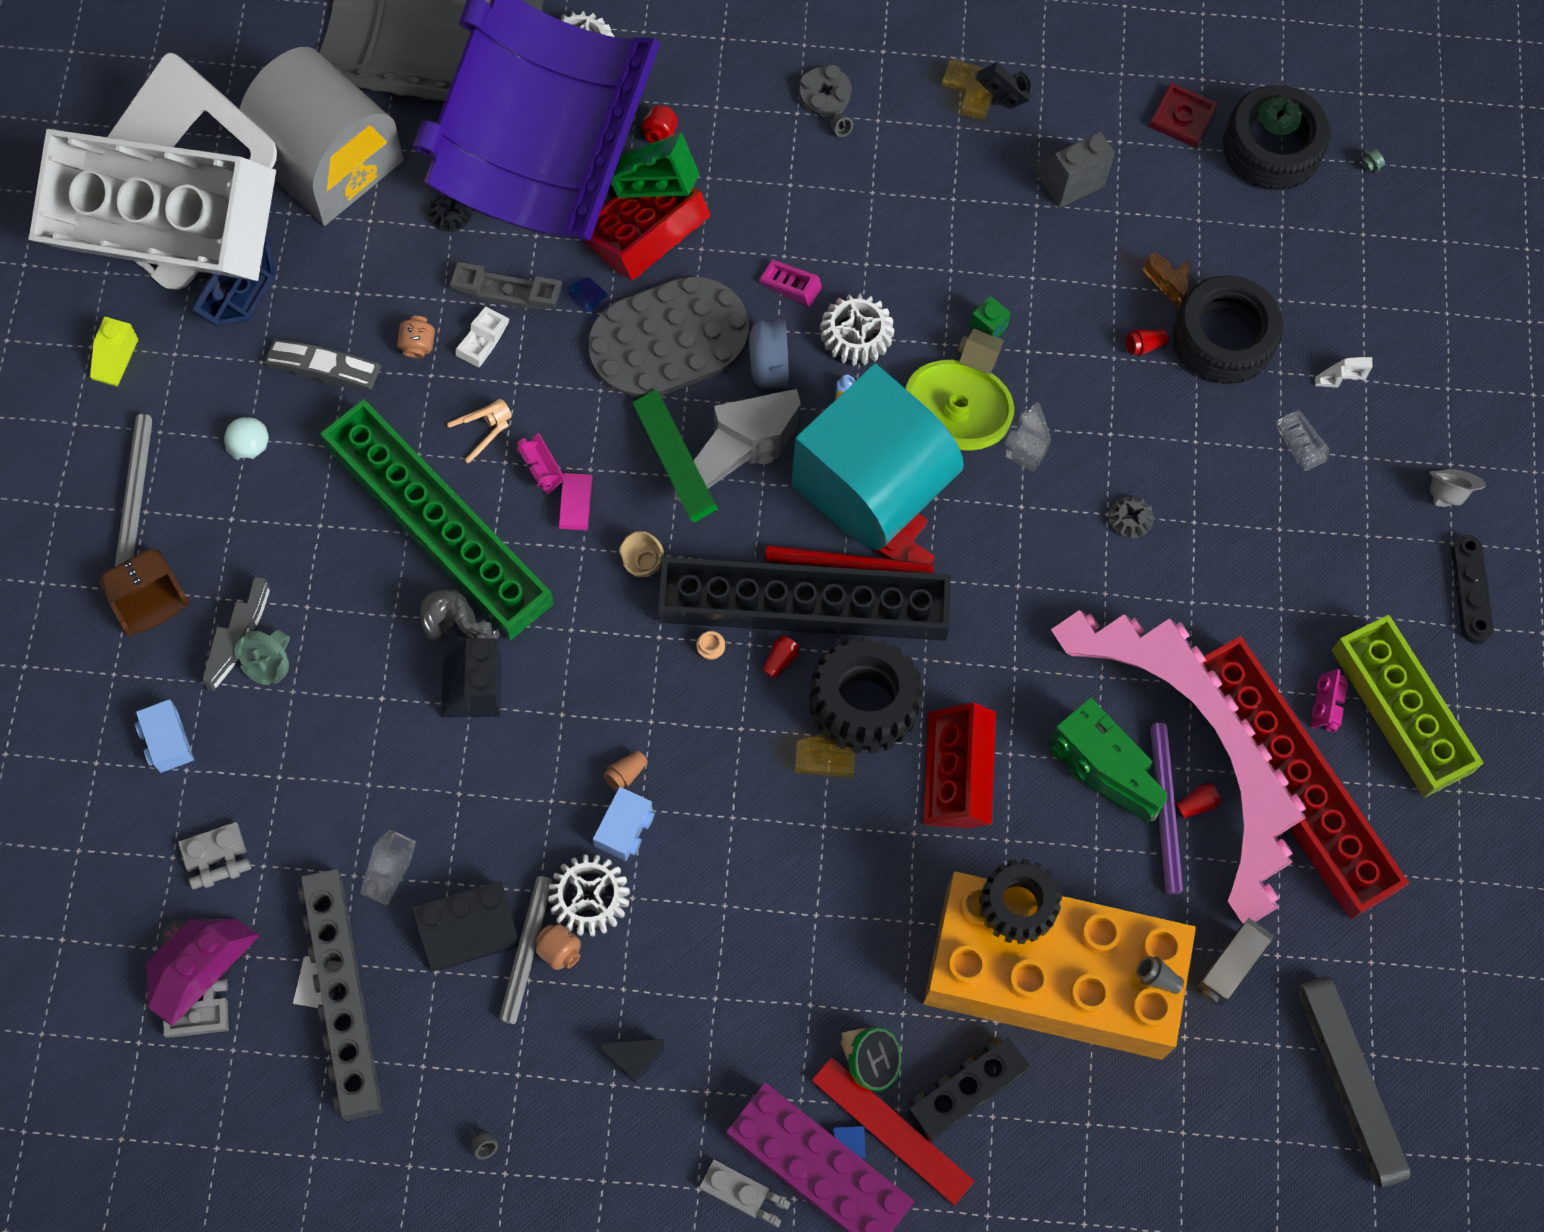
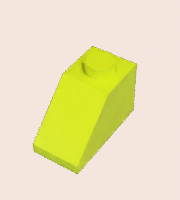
(112, 351)

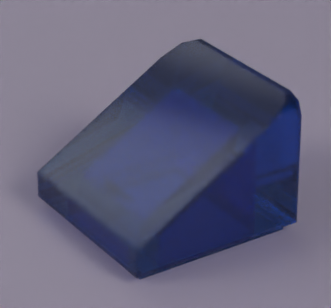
(587, 293)

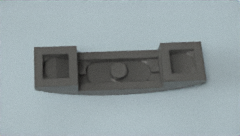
(504, 289)

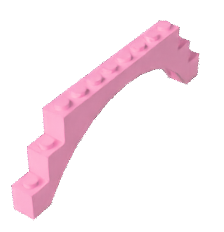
(1265, 799)

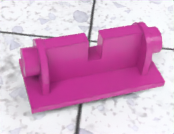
(541, 463)
(1330, 689)

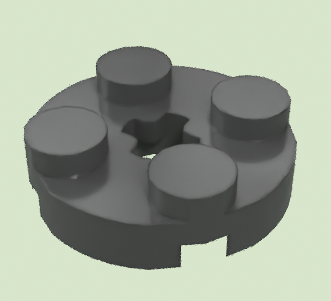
(829, 78)

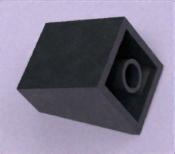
(472, 680)

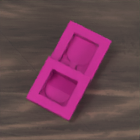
(575, 501)

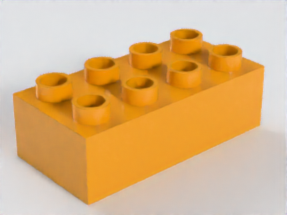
(1067, 983)

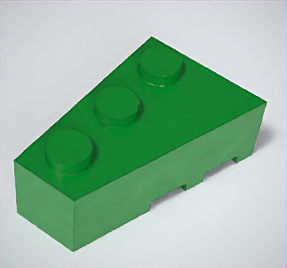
(656, 170)

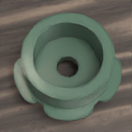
(1372, 160)

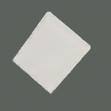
(305, 990)

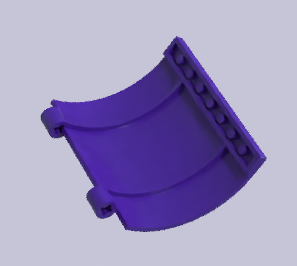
(535, 118)

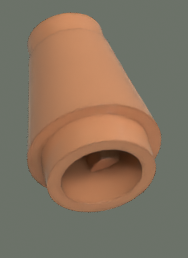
(625, 770)

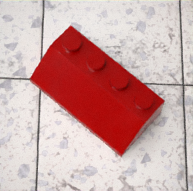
(960, 767)

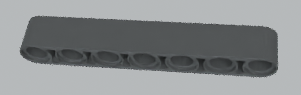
(1353, 1082)

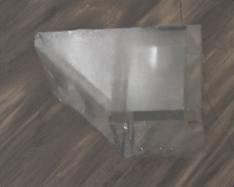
(1031, 440)
(387, 866)

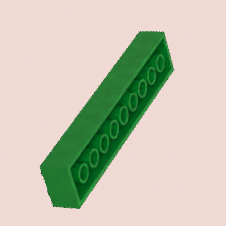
(437, 519)

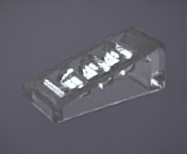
(1307, 456)

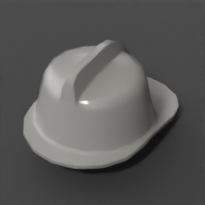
(1453, 486)

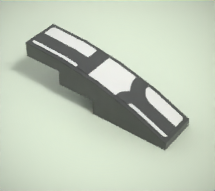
(322, 363)
(243, 620)

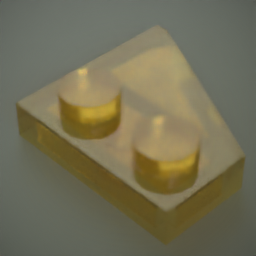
(824, 758)

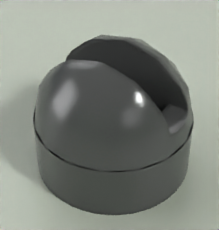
(845, 121)
(486, 1151)

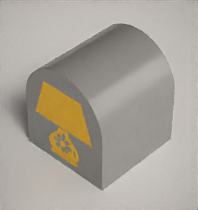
(324, 130)

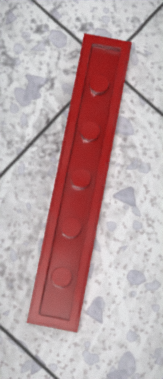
(893, 1132)

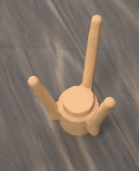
(494, 414)

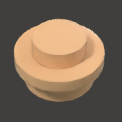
(710, 645)

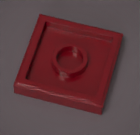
(1183, 115)

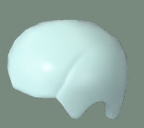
(245, 438)

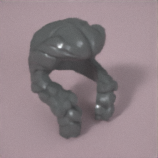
(448, 606)

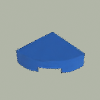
(852, 1138)

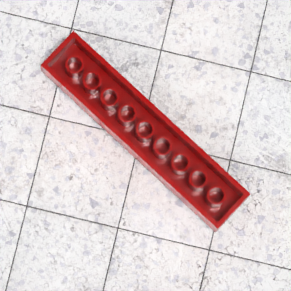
(1334, 828)

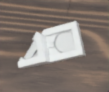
(1348, 368)

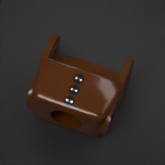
(143, 592)

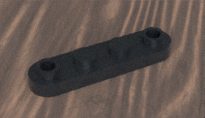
(1472, 589)

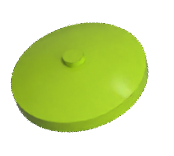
(966, 400)

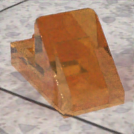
(1171, 282)

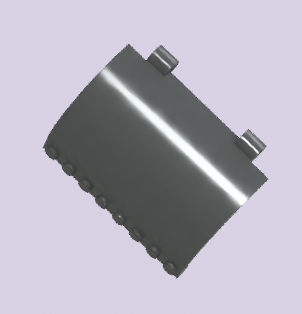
(399, 44)

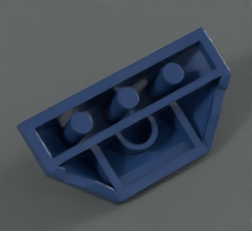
(233, 299)

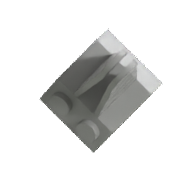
(750, 432)

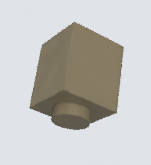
(980, 351)

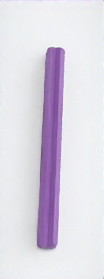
(1167, 815)

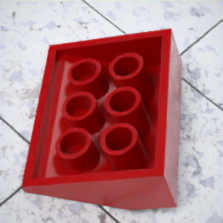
(642, 229)

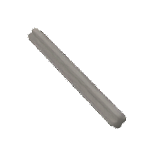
(134, 488)

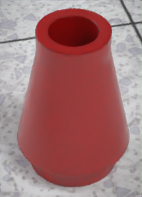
(1143, 341)
(781, 656)
(1200, 800)

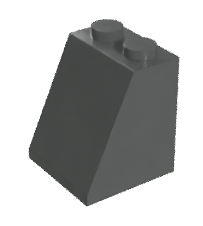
(1076, 169)

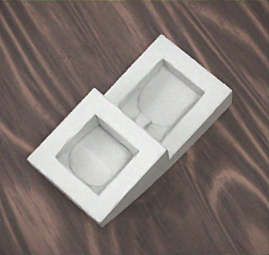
(483, 337)

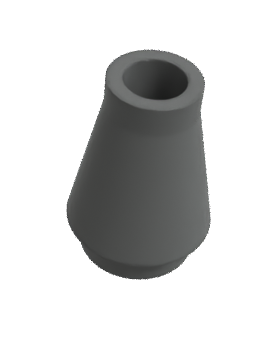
(1159, 975)

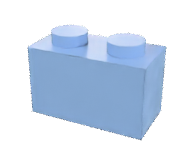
(164, 736)
(623, 824)

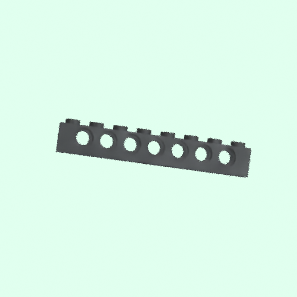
(367, 1099)

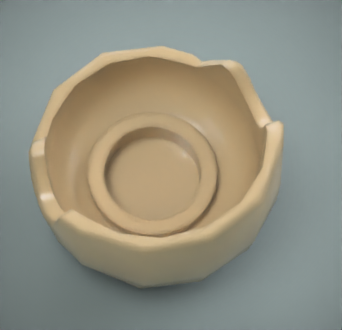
(641, 554)

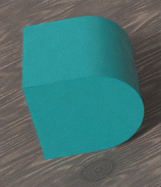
(874, 459)

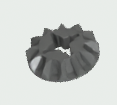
(1128, 527)

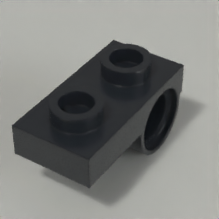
(1008, 88)

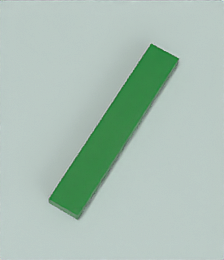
(675, 456)

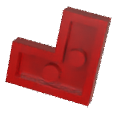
(903, 546)

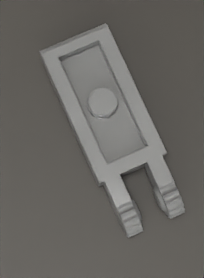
(741, 1192)

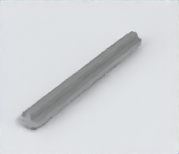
(525, 950)

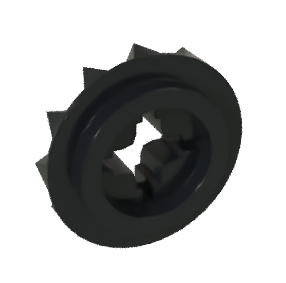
(452, 221)

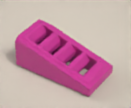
(804, 293)

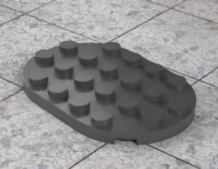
(669, 337)

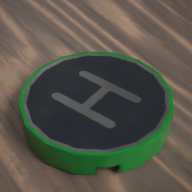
(875, 1059)

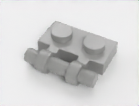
(211, 848)
(204, 1015)

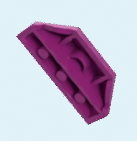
(193, 963)

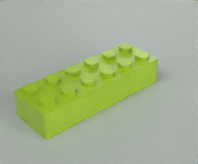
(1406, 706)

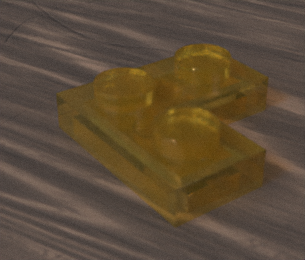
(963, 78)

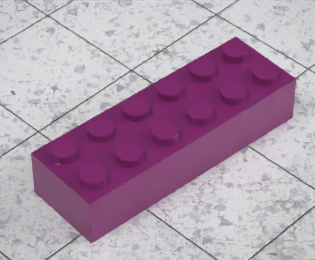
(817, 1165)

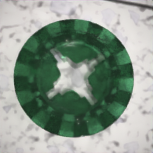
(1288, 122)

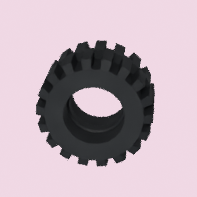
(1028, 877)

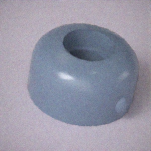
(769, 354)

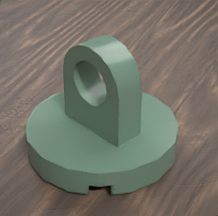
(263, 656)

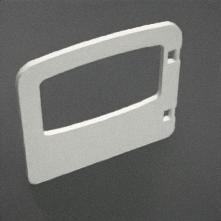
(165, 111)

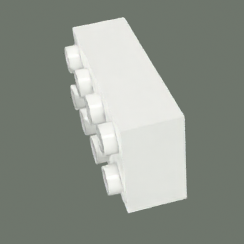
(152, 204)

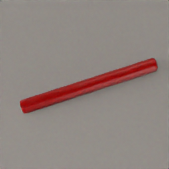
(807, 557)

